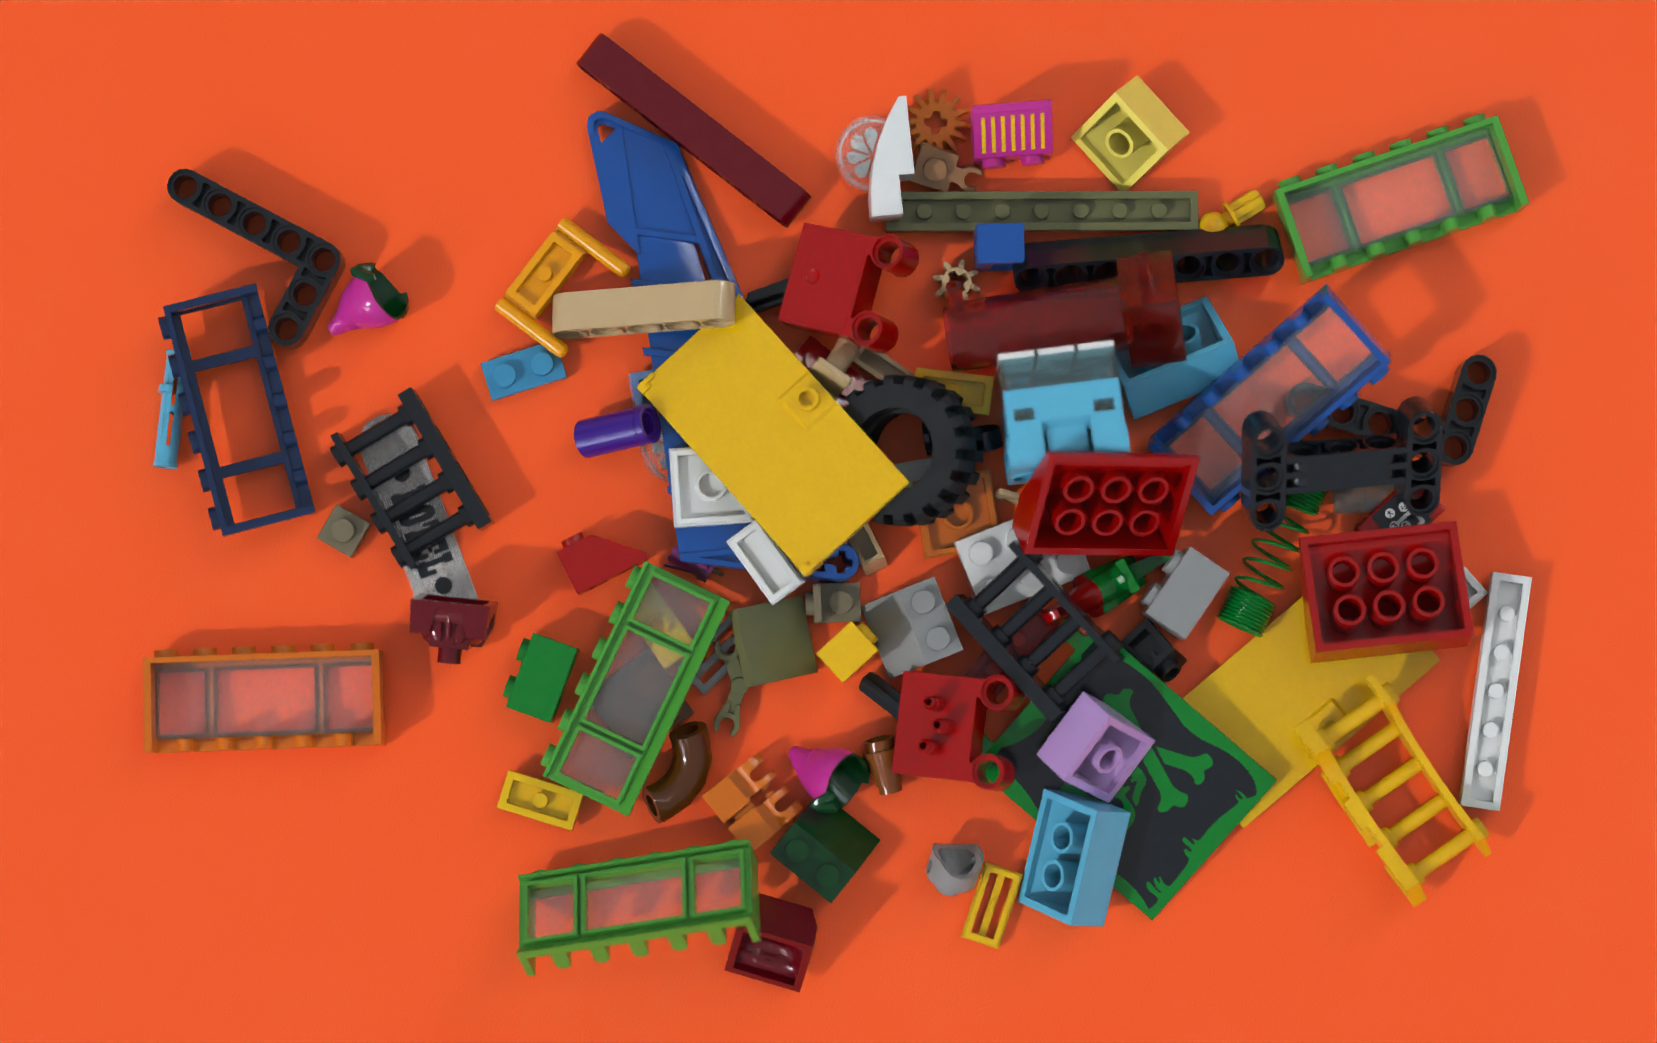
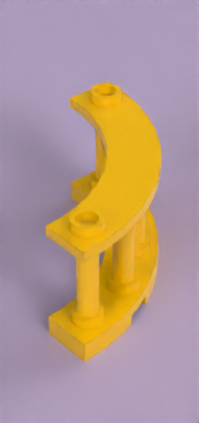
(1359, 804)

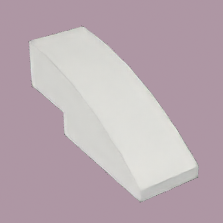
(891, 165)

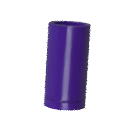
(617, 431)

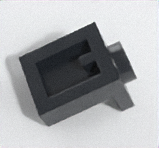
(1154, 651)

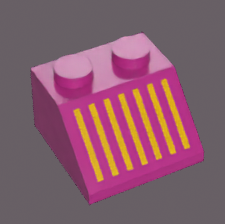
(1011, 133)

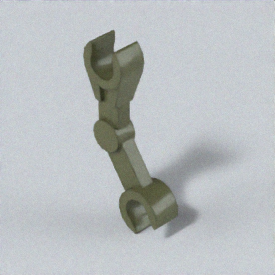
(731, 707)

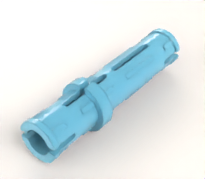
(167, 456)

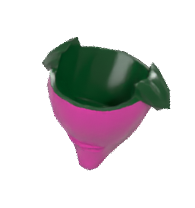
(368, 302)
(829, 775)

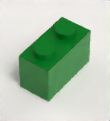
(541, 677)

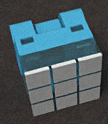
(1058, 403)

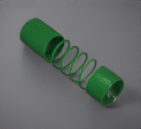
(1248, 609)

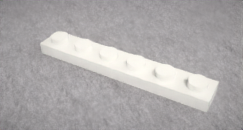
(1495, 691)

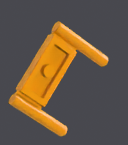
(546, 276)

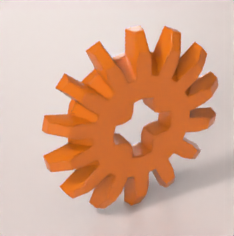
(947, 112)

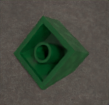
(825, 849)

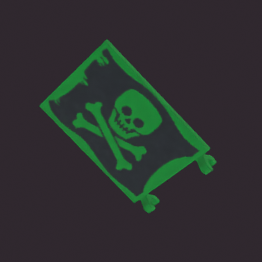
(1179, 796)

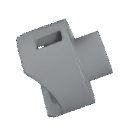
(954, 867)

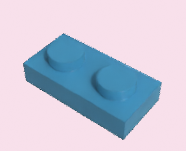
(522, 371)

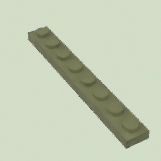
(1048, 211)

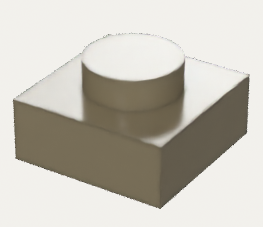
(344, 531)

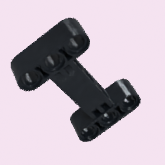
(1341, 463)

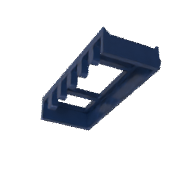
(192, 404)

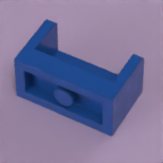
(998, 246)

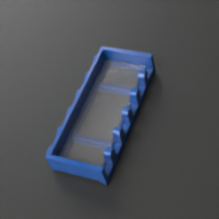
(1295, 373)

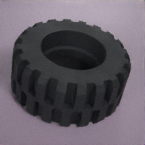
(952, 440)

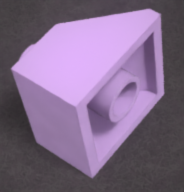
(1095, 747)

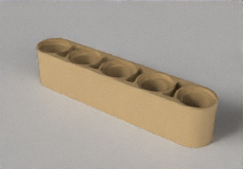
(643, 309)

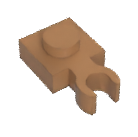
(939, 167)

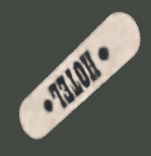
(441, 564)

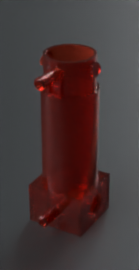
(1132, 309)

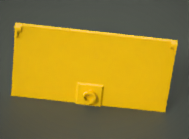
(774, 437)
(1275, 687)

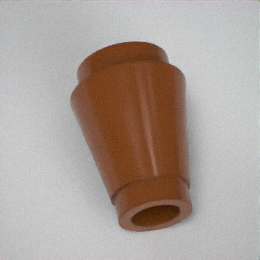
(879, 756)

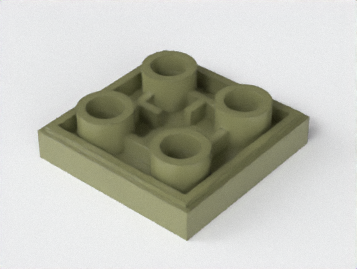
(773, 641)

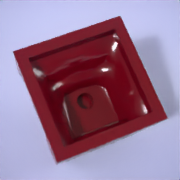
(452, 623)
(785, 944)

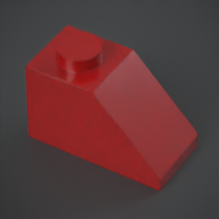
(596, 560)

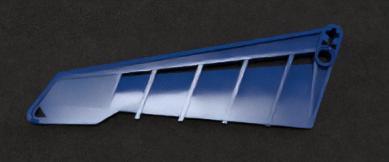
(662, 218)

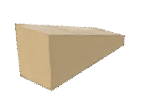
(878, 364)
(868, 550)

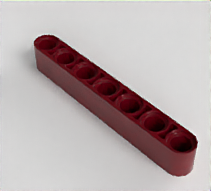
(693, 130)

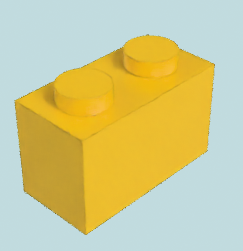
(848, 650)

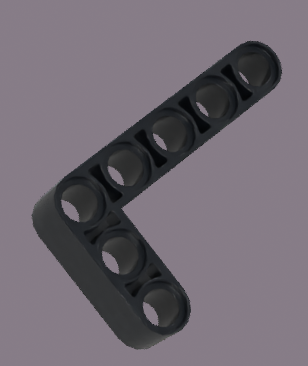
(270, 240)
(1461, 390)

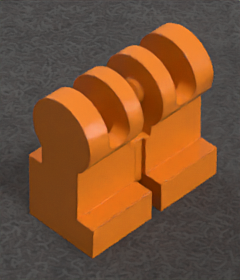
(732, 797)

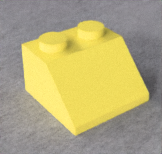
(1130, 134)

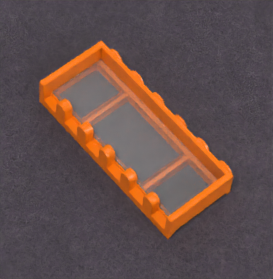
(263, 699)

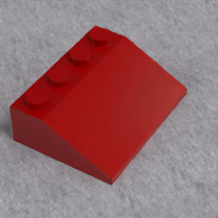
(1105, 503)
(1384, 592)

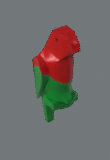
(1106, 586)

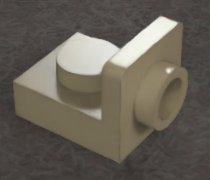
(834, 602)

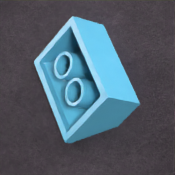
(1208, 355)
(1073, 858)

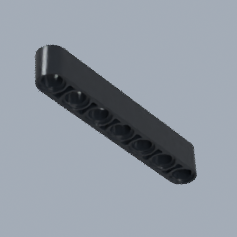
(1195, 256)

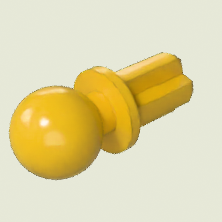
(1234, 213)

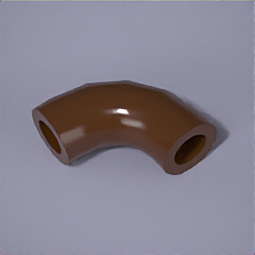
(686, 774)

